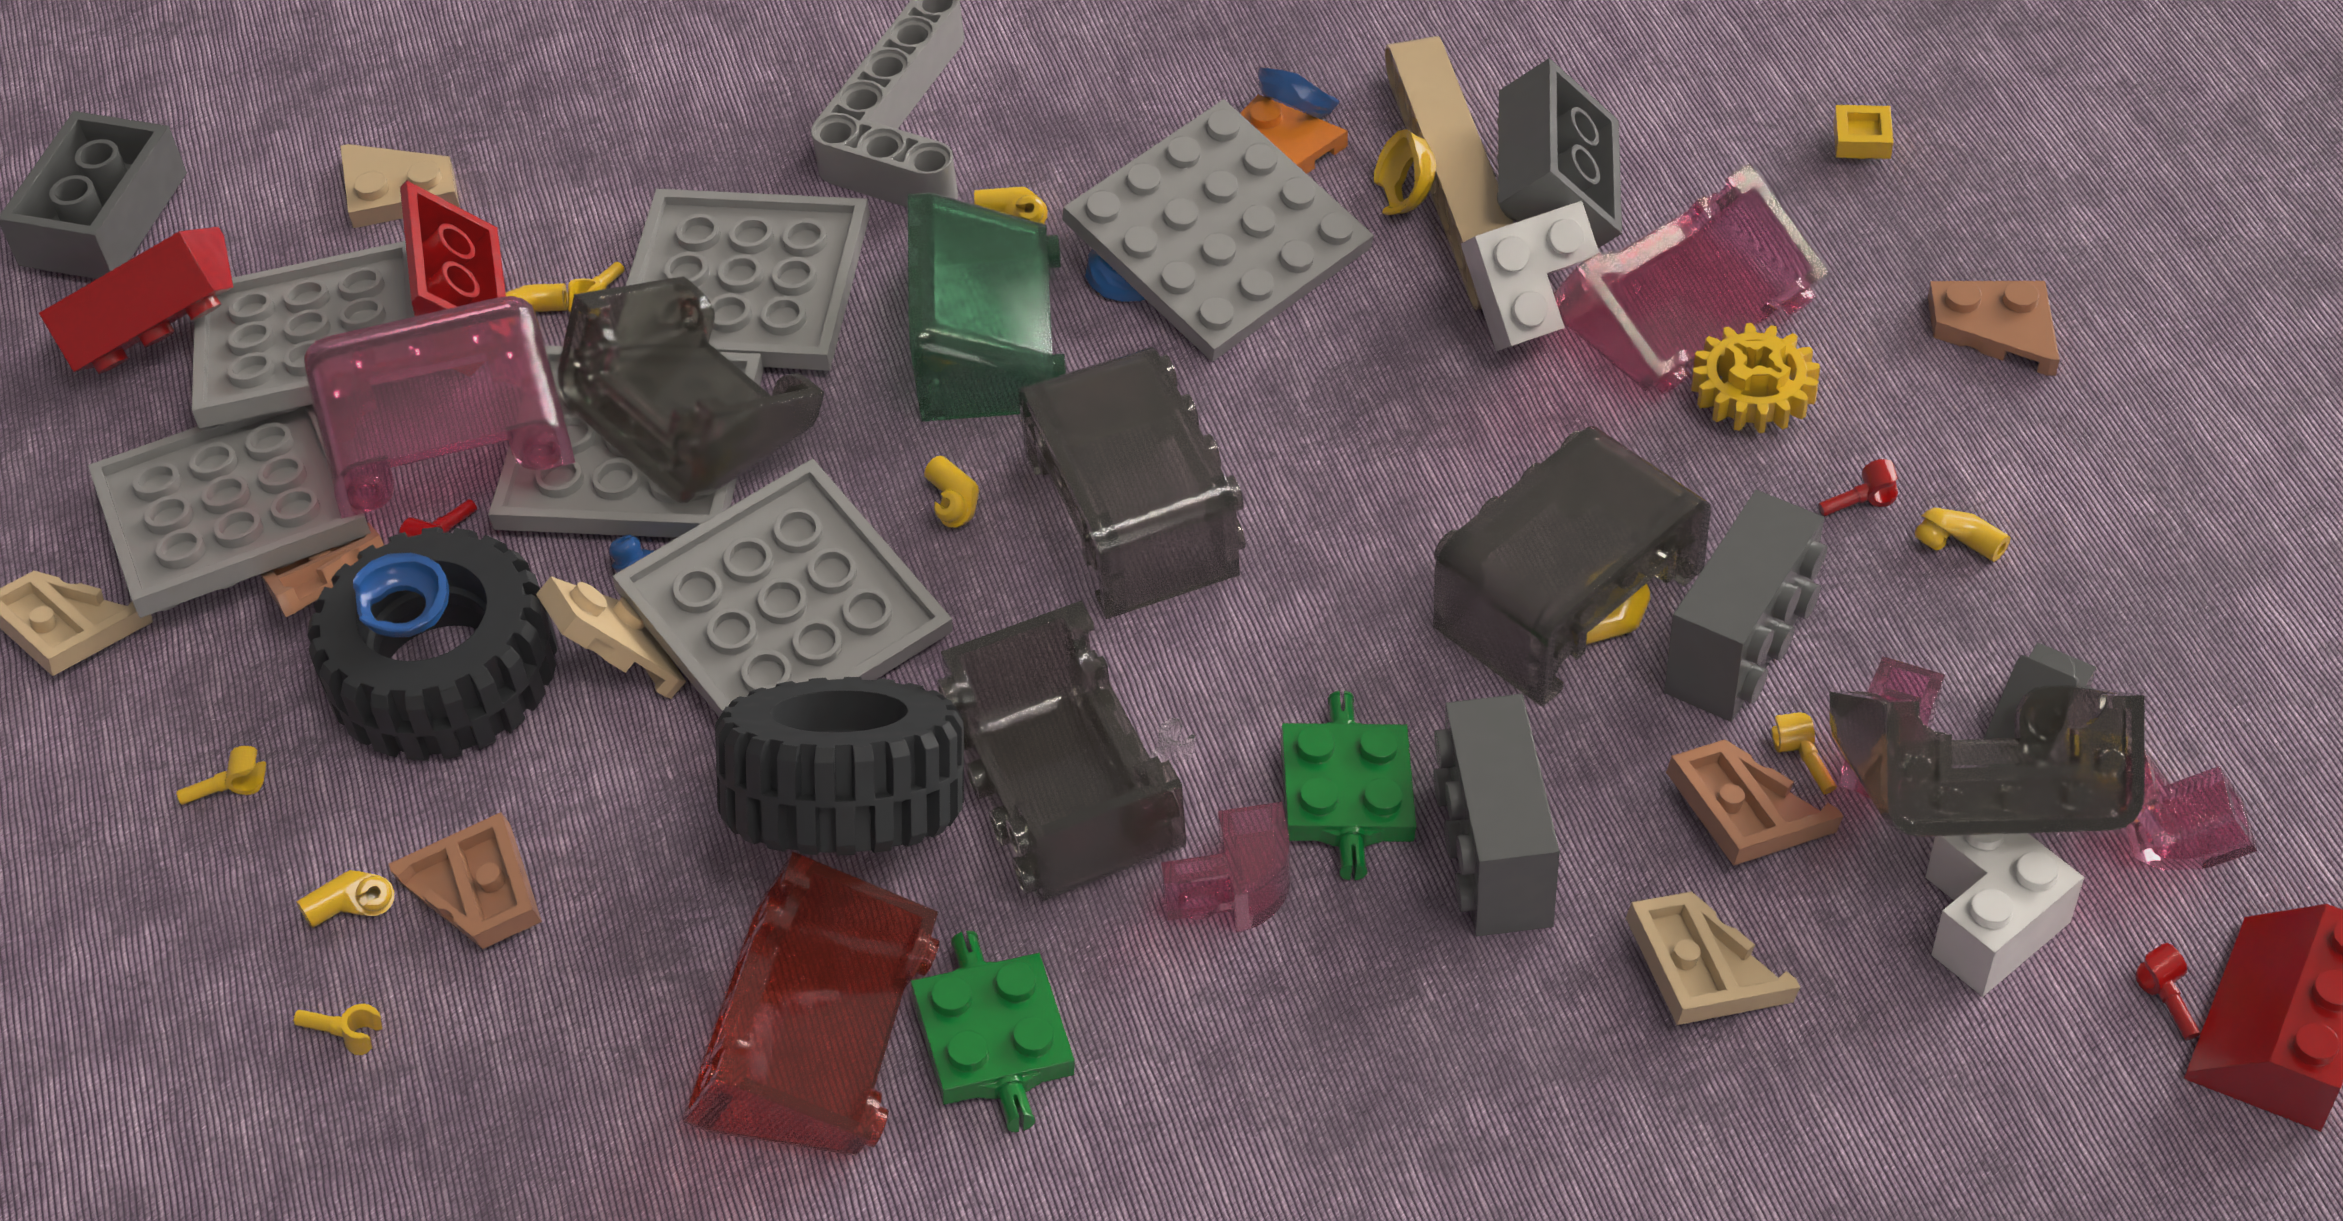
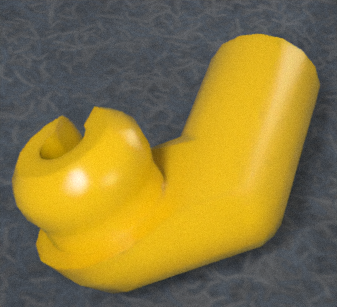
(1014, 201)
(543, 296)
(957, 489)
(1966, 528)
(1623, 619)
(348, 893)

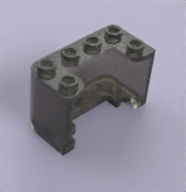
(1135, 478)
(1562, 556)
(1059, 755)

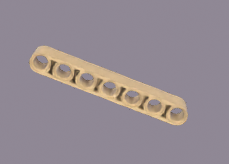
(1438, 112)

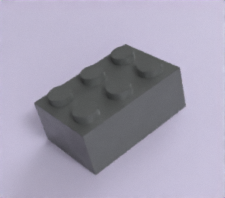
(1558, 151)
(92, 195)
(1745, 606)
(1496, 815)

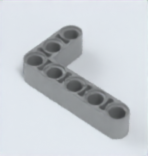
(858, 130)

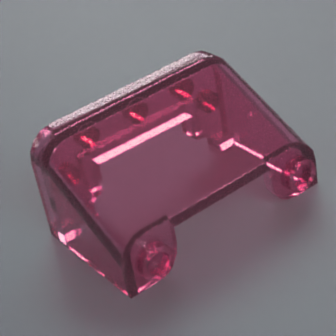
(1709, 269)
(431, 392)

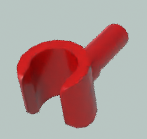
(1878, 488)
(413, 526)
(2157, 976)

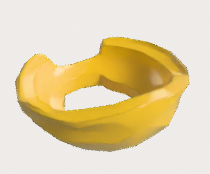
(1393, 167)

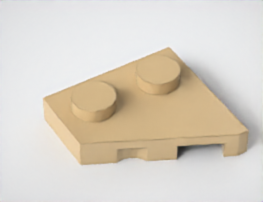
(375, 180)
(63, 620)
(610, 630)
(1702, 962)

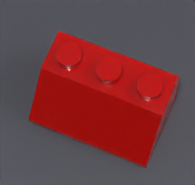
(449, 253)
(141, 299)
(2279, 1017)

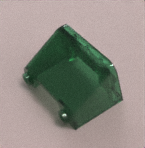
(977, 307)

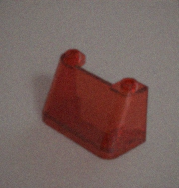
(811, 1012)

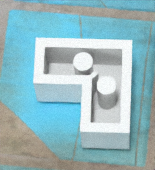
(1513, 270)
(2005, 904)

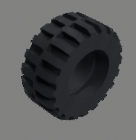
(445, 699)
(839, 765)

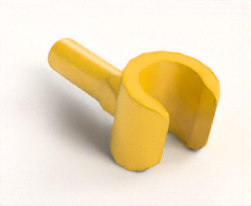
(597, 283)
(1797, 732)
(242, 777)
(344, 1026)

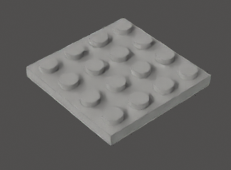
(1217, 229)
(765, 262)
(256, 341)
(602, 487)
(220, 506)
(782, 593)

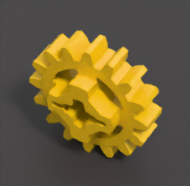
(1755, 377)

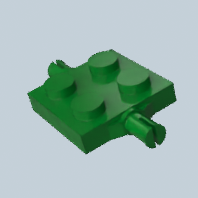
(1347, 783)
(992, 1029)

